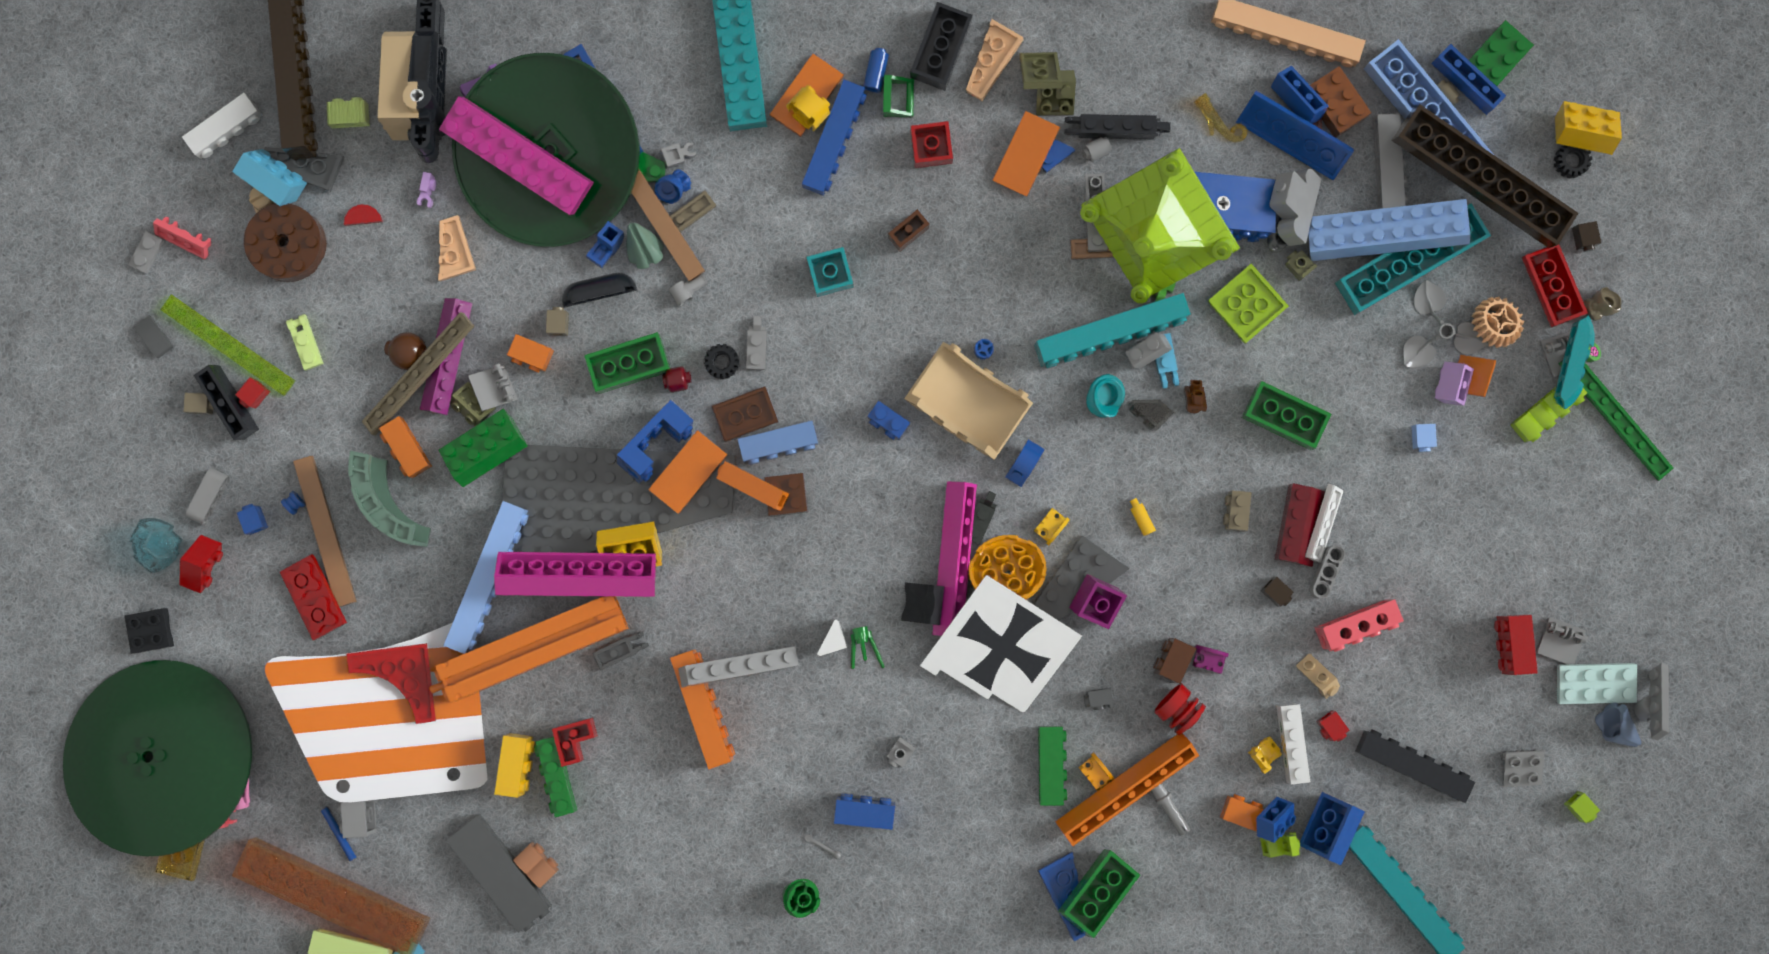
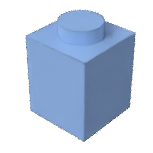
(1424, 437)

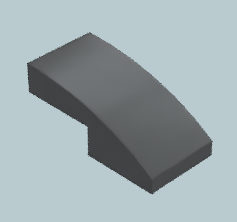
(153, 337)

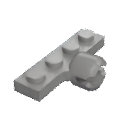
(1656, 706)

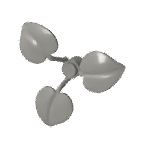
(1417, 350)

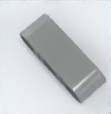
(206, 496)
(1333, 565)

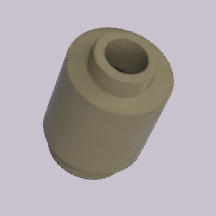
(1449, 91)

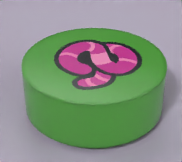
(1595, 353)

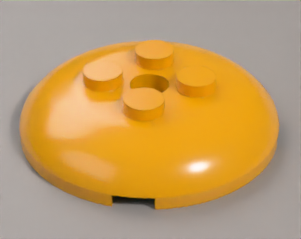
(1014, 555)

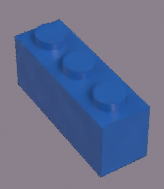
(1299, 95)

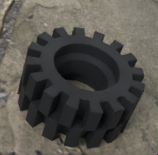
(1565, 169)
(721, 350)

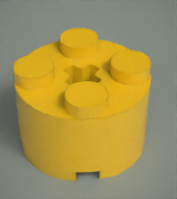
(809, 108)

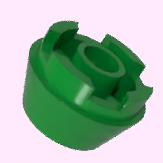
(801, 898)

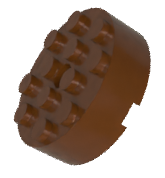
(266, 236)

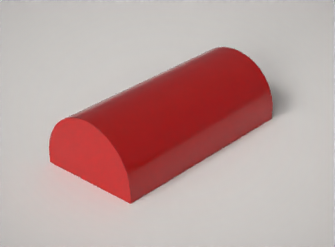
(1554, 285)

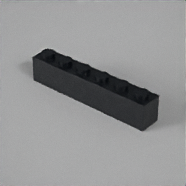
(1415, 766)

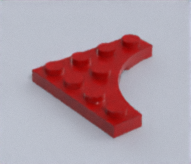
(404, 668)

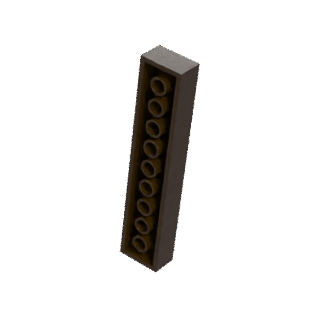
(292, 78)
(1485, 176)

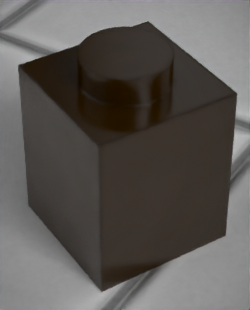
(1586, 236)
(1277, 592)

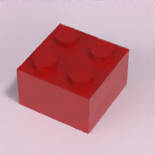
(931, 144)

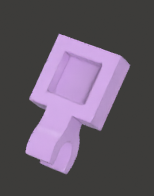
(427, 185)

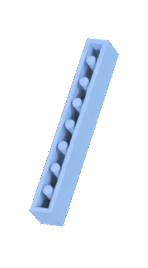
(481, 587)

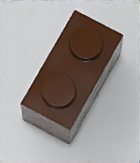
(908, 230)

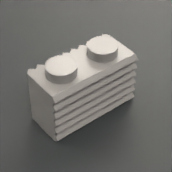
(1148, 350)

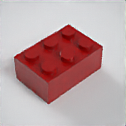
(1516, 644)

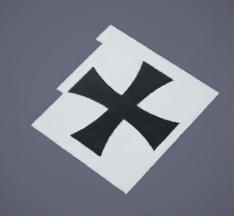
(1002, 646)

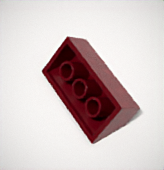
(1298, 523)

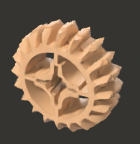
(1490, 324)

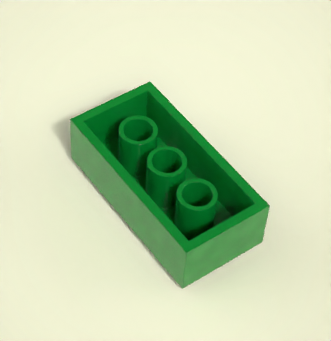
(627, 363)
(1286, 415)
(483, 448)
(1099, 893)

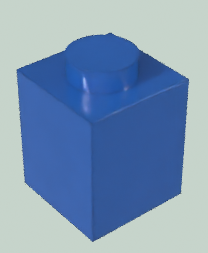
(252, 519)

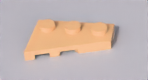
(454, 250)

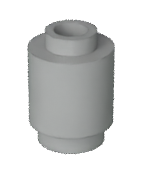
(1097, 149)

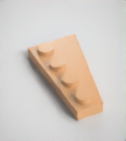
(995, 54)

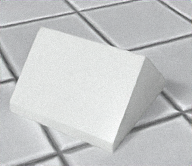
(834, 640)

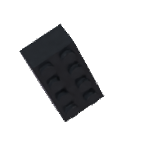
(941, 46)

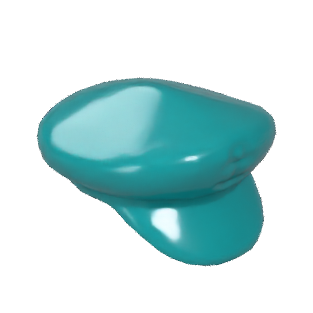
(1101, 396)

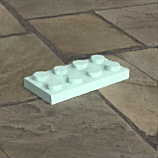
(1597, 683)

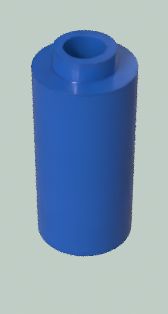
(876, 70)

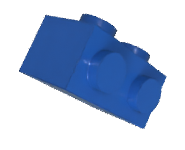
(888, 420)
(1275, 819)

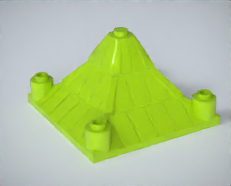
(1160, 225)

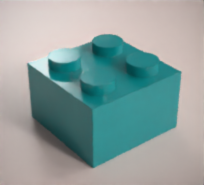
(830, 272)

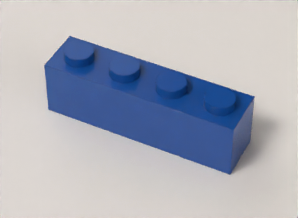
(1468, 79)

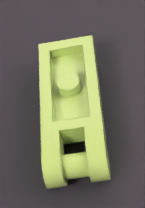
(305, 342)

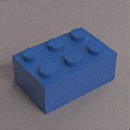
(864, 811)
(1331, 828)

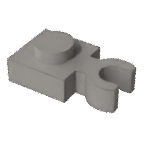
(675, 155)

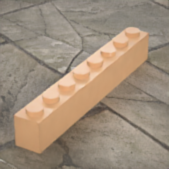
(1288, 31)

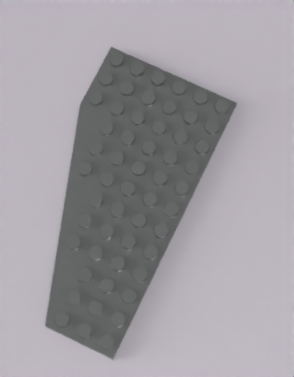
(585, 491)

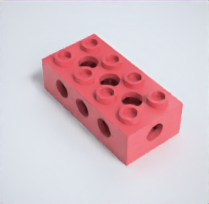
(1388, 618)

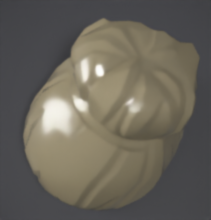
(1603, 304)

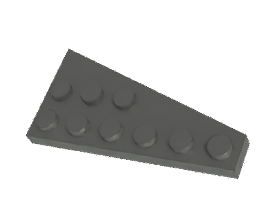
(1082, 560)

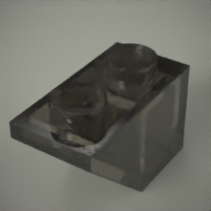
(1151, 411)

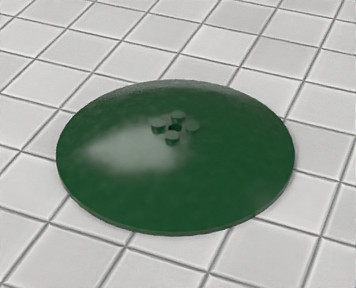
(587, 123)
(196, 768)

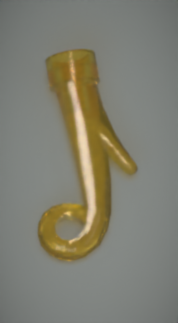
(1214, 120)

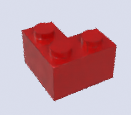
(198, 563)
(568, 738)

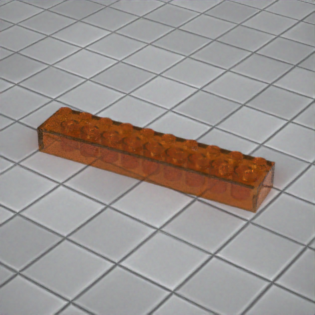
(331, 896)

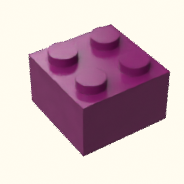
(1097, 601)

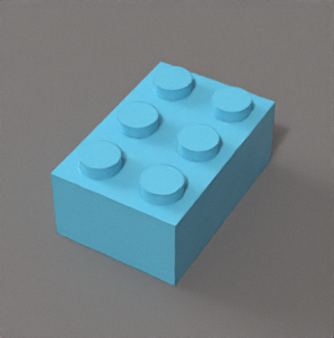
(269, 177)

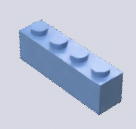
(778, 441)

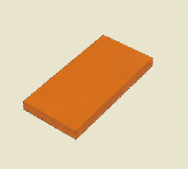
(820, 77)
(1026, 153)
(688, 472)

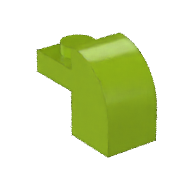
(1285, 845)

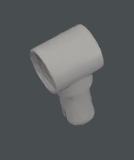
(683, 291)

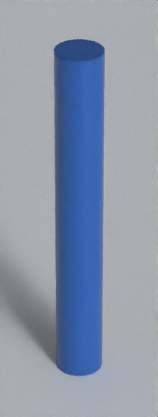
(335, 829)

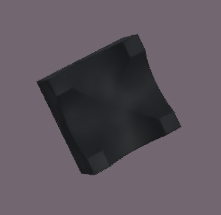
(923, 603)
(148, 630)

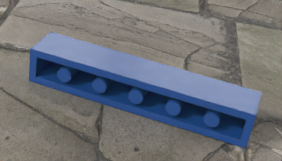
(833, 138)

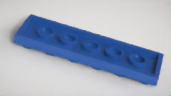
(1295, 135)

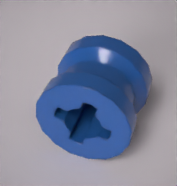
(986, 346)
(293, 502)

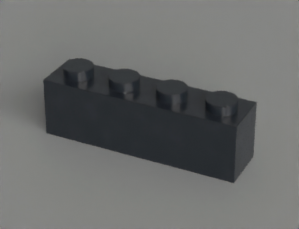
(225, 402)

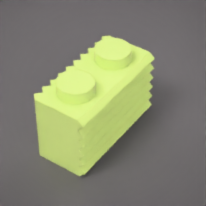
(348, 113)

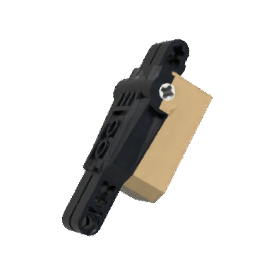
(415, 81)

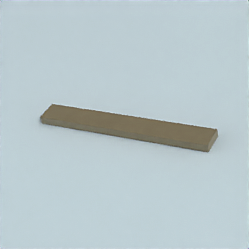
(418, 373)

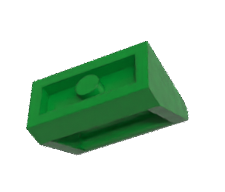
(888, 81)

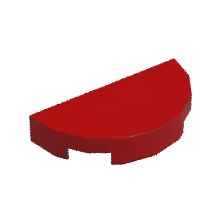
(362, 215)

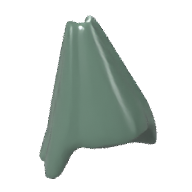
(643, 246)

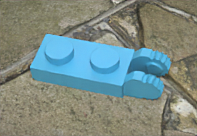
(1167, 363)

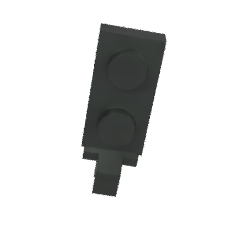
(982, 516)

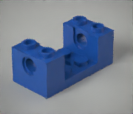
(632, 456)

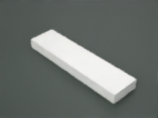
(1324, 523)

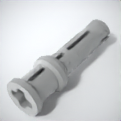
(1163, 798)

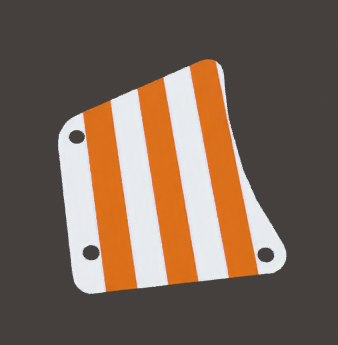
(366, 731)

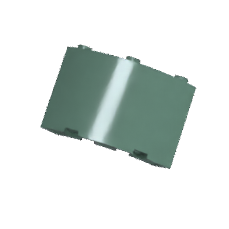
(375, 501)

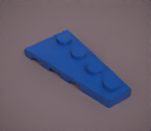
(1060, 880)

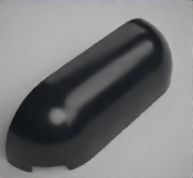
(597, 289)

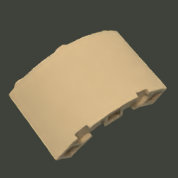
(968, 400)

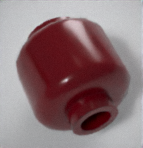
(676, 379)

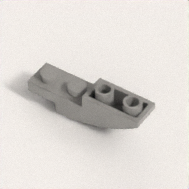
(1094, 185)

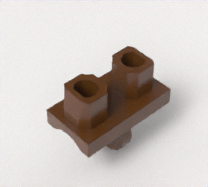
(1195, 397)

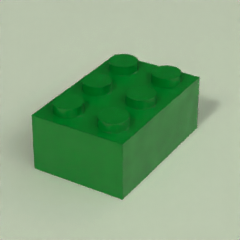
(1501, 52)

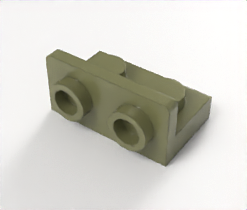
(466, 403)

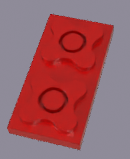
(313, 597)

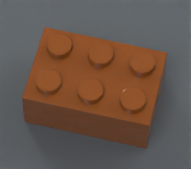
(1343, 102)

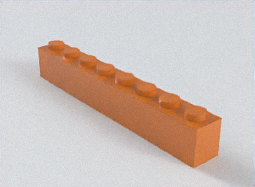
(1127, 788)

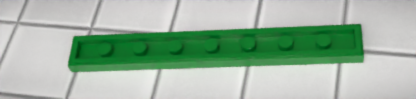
(1624, 425)

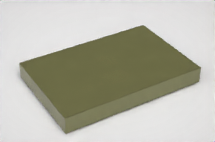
(1040, 70)

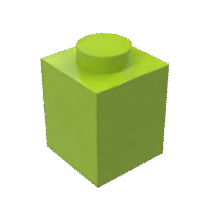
(1582, 807)

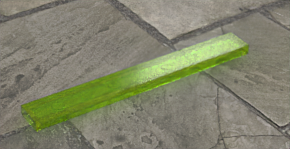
(227, 345)

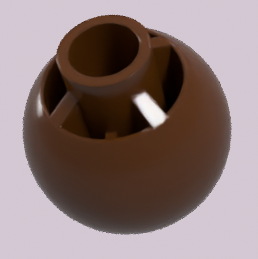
(405, 349)

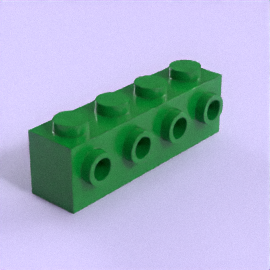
(556, 778)

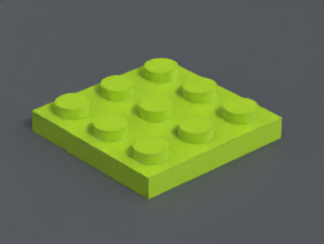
(1248, 303)

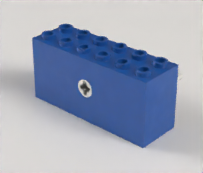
(1242, 204)

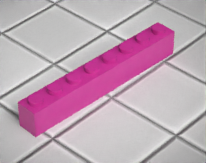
(955, 550)

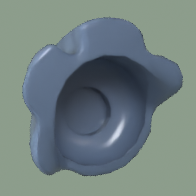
(1618, 725)

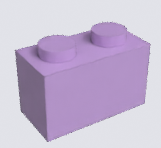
(1454, 383)

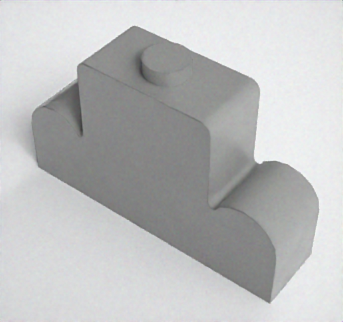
(1294, 202)

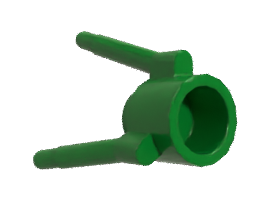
(861, 636)

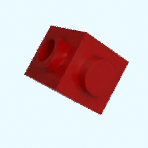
(252, 393)
(1332, 727)

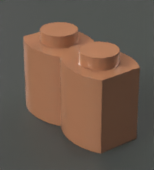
(536, 864)

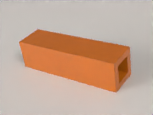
(752, 485)

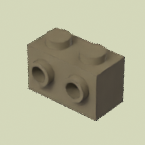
(1237, 510)

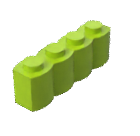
(1542, 416)

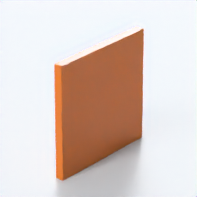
(1481, 375)

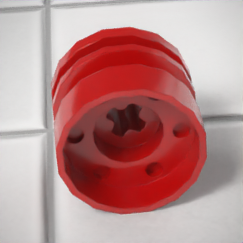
(1183, 712)

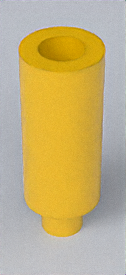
(1142, 517)

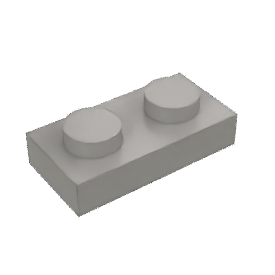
(146, 252)

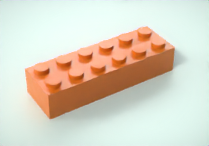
(704, 715)

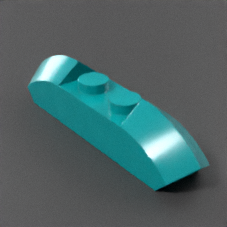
(1572, 368)

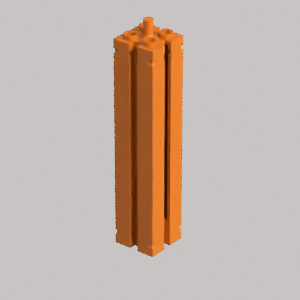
(529, 648)

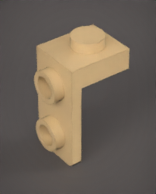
(1319, 676)

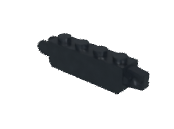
(1117, 126)

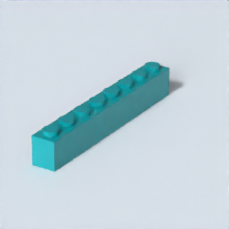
(1404, 894)

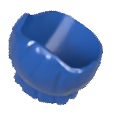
(672, 186)

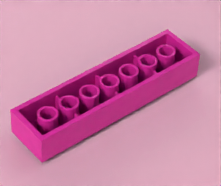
(516, 155)
(575, 574)

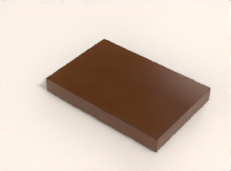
(745, 414)

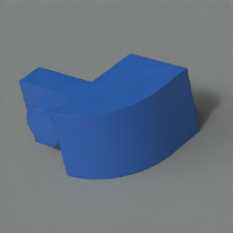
(607, 244)
(1025, 463)

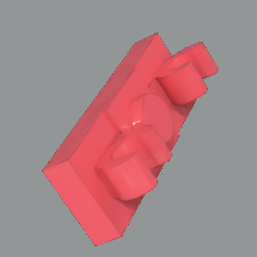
(181, 237)

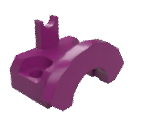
(1209, 659)

